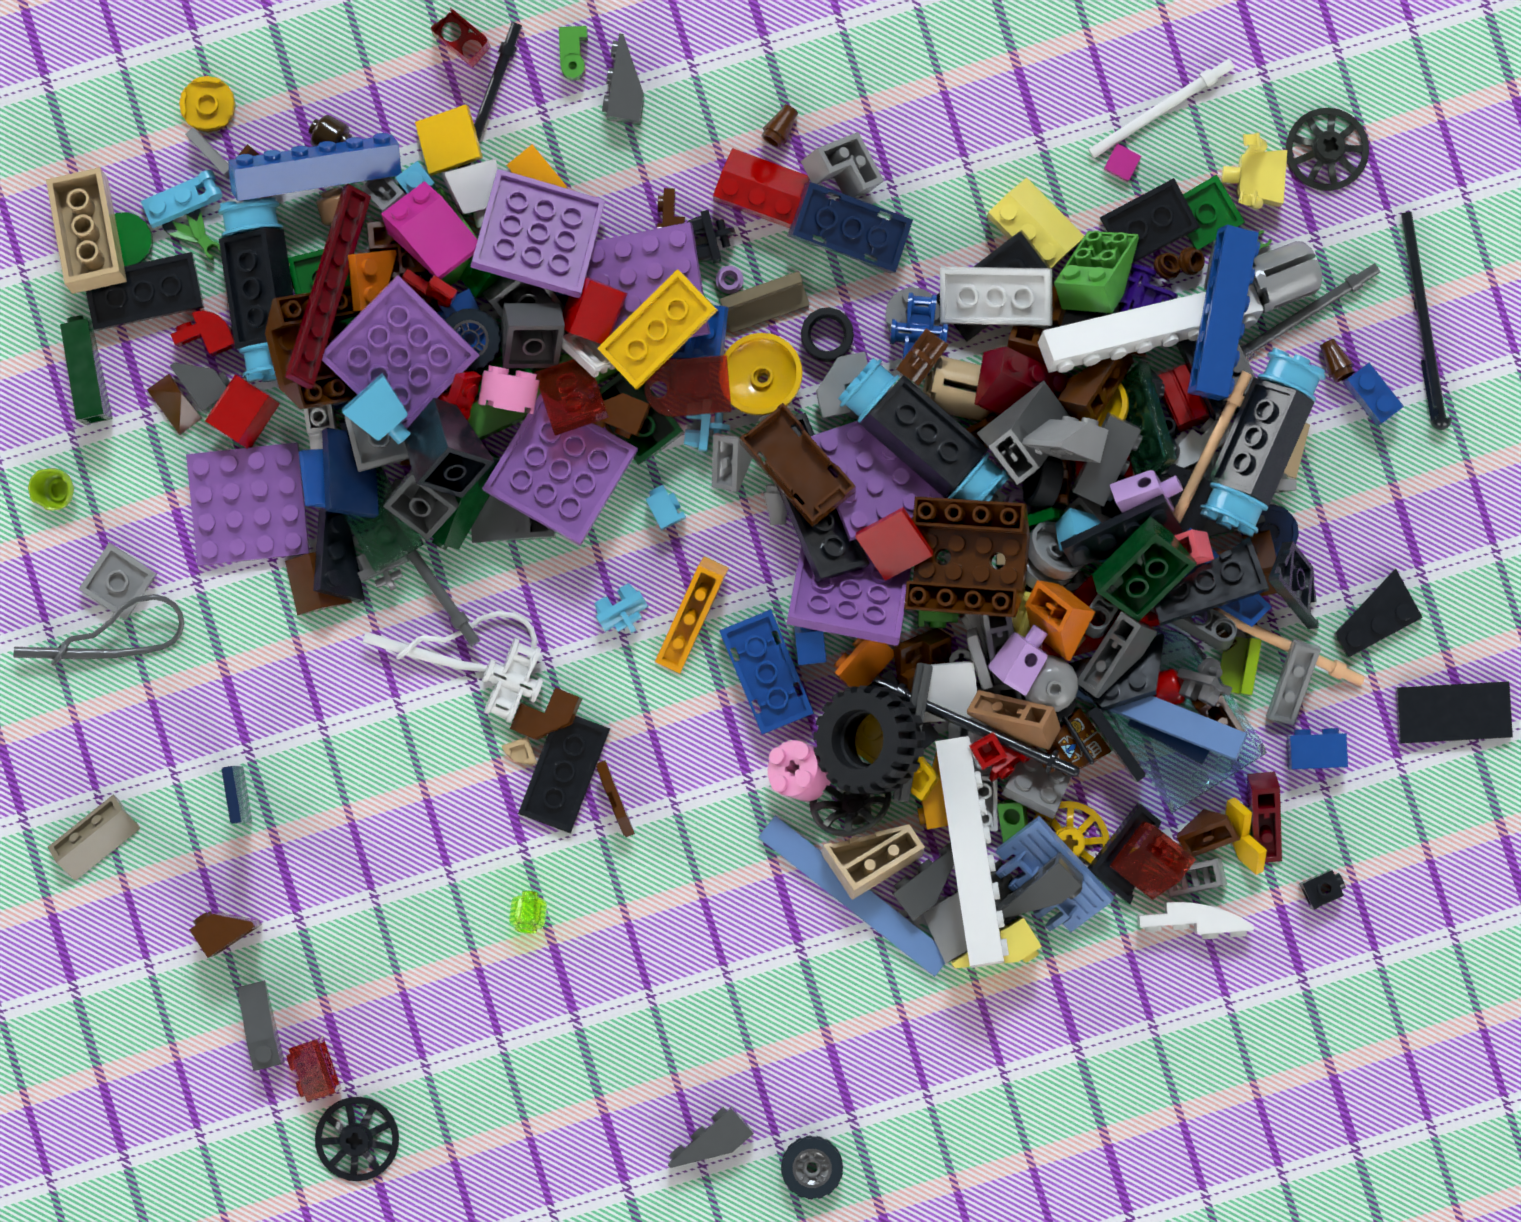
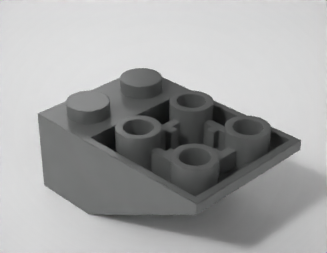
(1006, 432)
(503, 523)

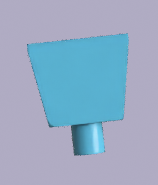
(378, 411)

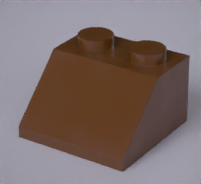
(221, 930)

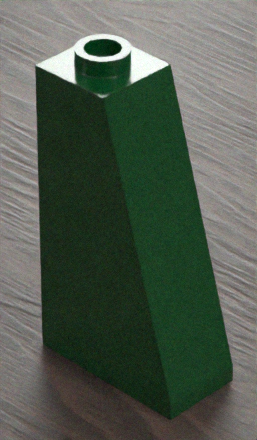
(85, 371)
(458, 525)

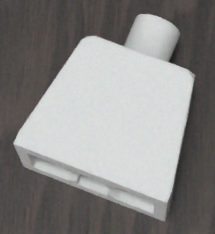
(472, 187)

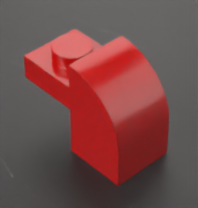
(209, 326)

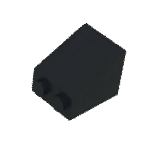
(446, 450)

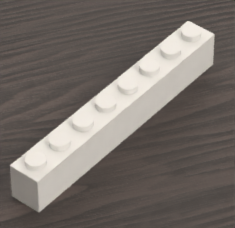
(1130, 331)
(970, 853)

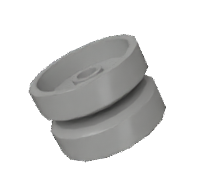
(1046, 559)

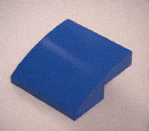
(708, 344)
(312, 477)

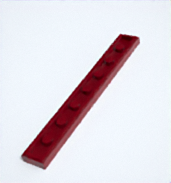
(328, 287)

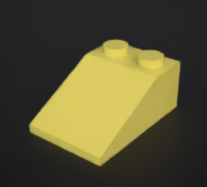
(1020, 941)

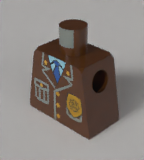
(1069, 749)

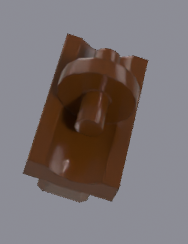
(922, 357)

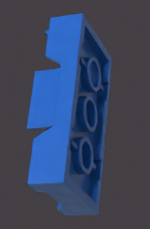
(766, 672)

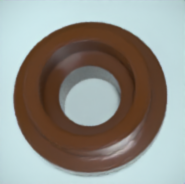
(1191, 261)
(1167, 266)

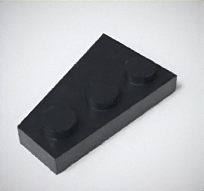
(336, 559)
(1379, 616)

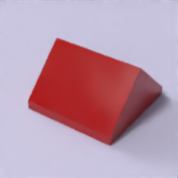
(594, 312)
(242, 412)

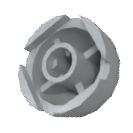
(1054, 685)

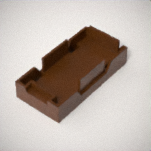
(797, 465)

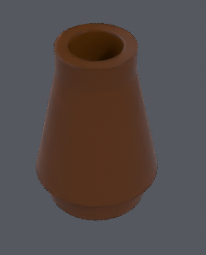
(779, 127)
(1337, 362)

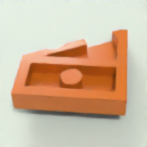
(369, 275)

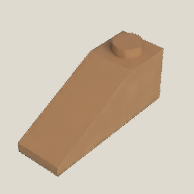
(1017, 718)

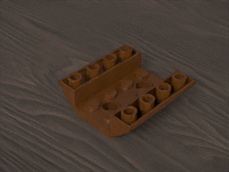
(281, 335)
(973, 536)

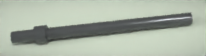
(1352, 283)
(458, 619)

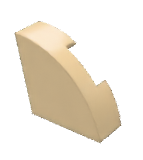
(520, 751)

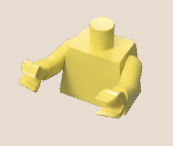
(1259, 174)

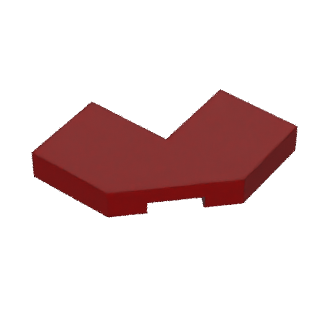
(432, 290)

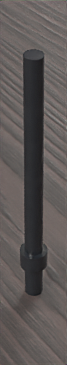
(506, 50)

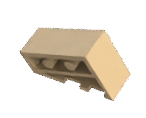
(872, 858)

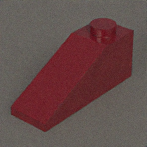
(1266, 813)

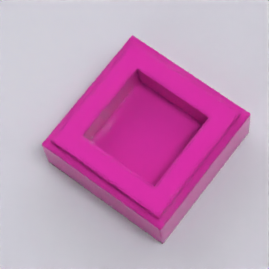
(1122, 162)

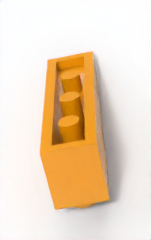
(691, 614)

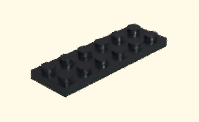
(826, 542)

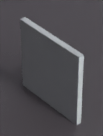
(947, 928)

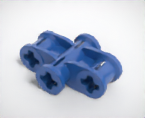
(917, 321)

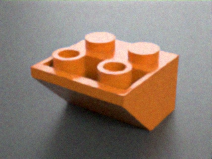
(1059, 615)
(863, 663)

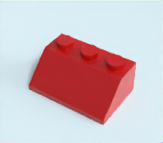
(760, 188)

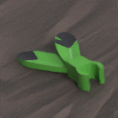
(193, 233)

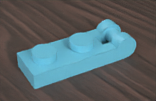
(181, 199)

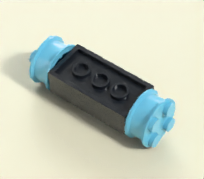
(254, 275)
(922, 435)
(1261, 441)

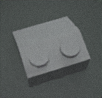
(1069, 439)

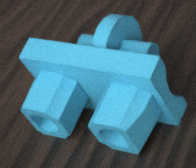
(700, 438)
(622, 613)

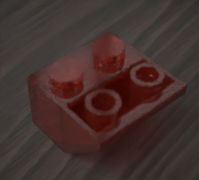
(1152, 861)

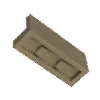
(765, 302)
(93, 838)

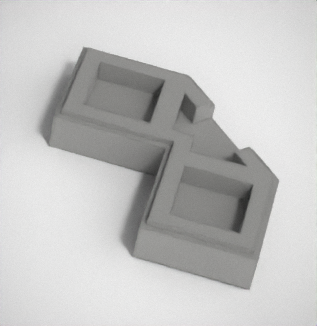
(841, 373)

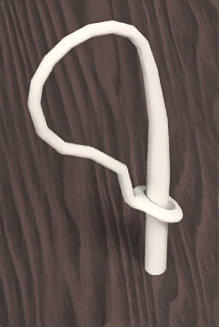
(432, 657)

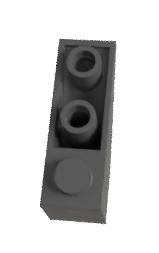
(626, 93)
(924, 889)
(718, 1139)

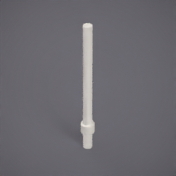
(1206, 79)

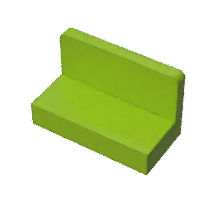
(1240, 665)

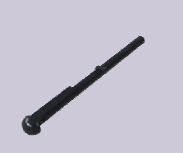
(1429, 365)

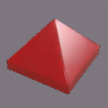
(988, 750)

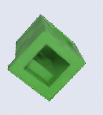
(936, 619)

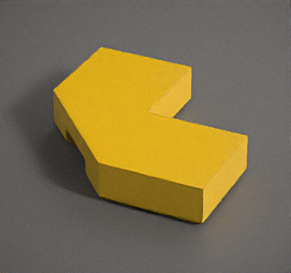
(1247, 848)

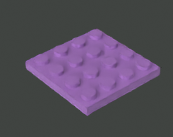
(538, 233)
(643, 262)
(404, 342)
(879, 476)
(560, 477)
(247, 504)
(849, 604)

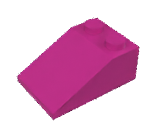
(430, 230)

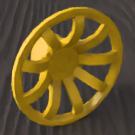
(1073, 836)

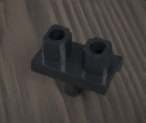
(710, 250)

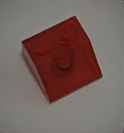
(314, 1069)

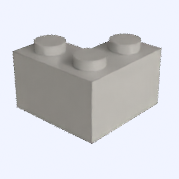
(846, 162)

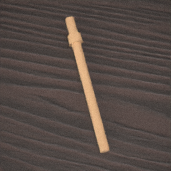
(1234, 399)
(1335, 668)

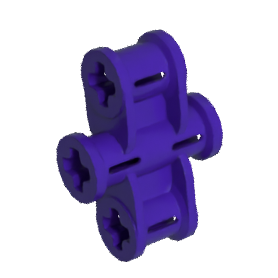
(1146, 293)

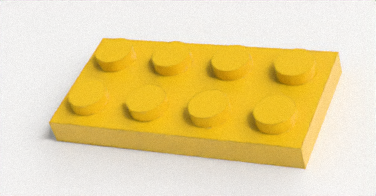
(657, 329)

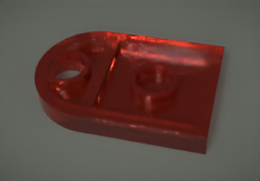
(693, 387)

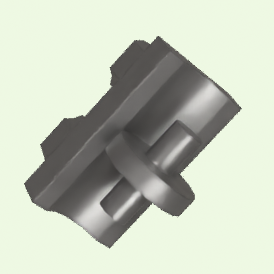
(366, 572)
(1204, 681)

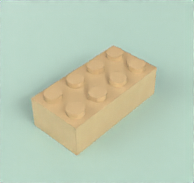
(86, 230)

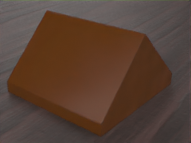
(301, 579)

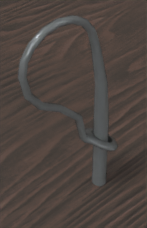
(64, 652)

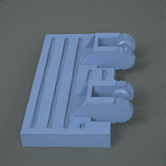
(1032, 850)

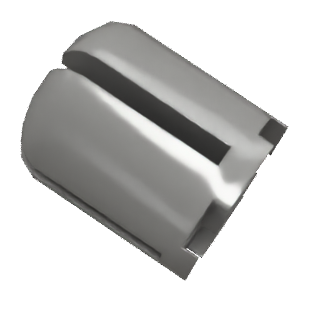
(1286, 275)

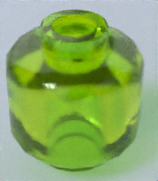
(527, 912)

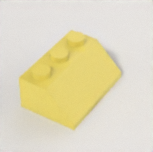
(1041, 221)

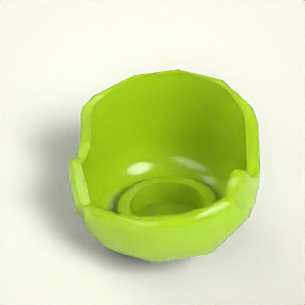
(51, 488)

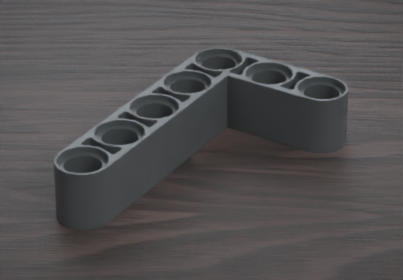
(1205, 632)

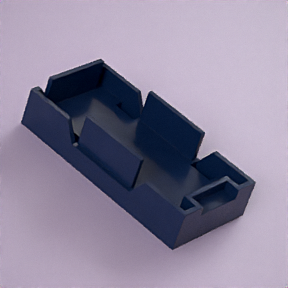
(850, 227)

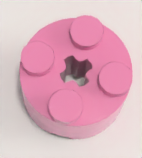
(509, 391)
(796, 772)

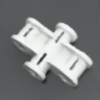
(516, 671)

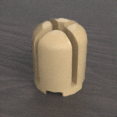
(954, 400)

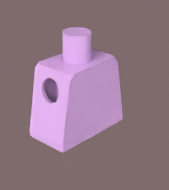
(1142, 488)
(1020, 660)

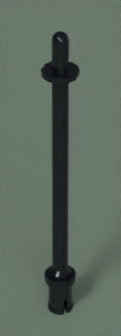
(1050, 760)

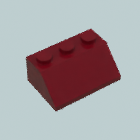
(1009, 376)

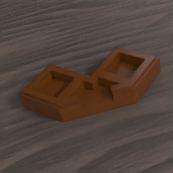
(558, 714)
(615, 799)

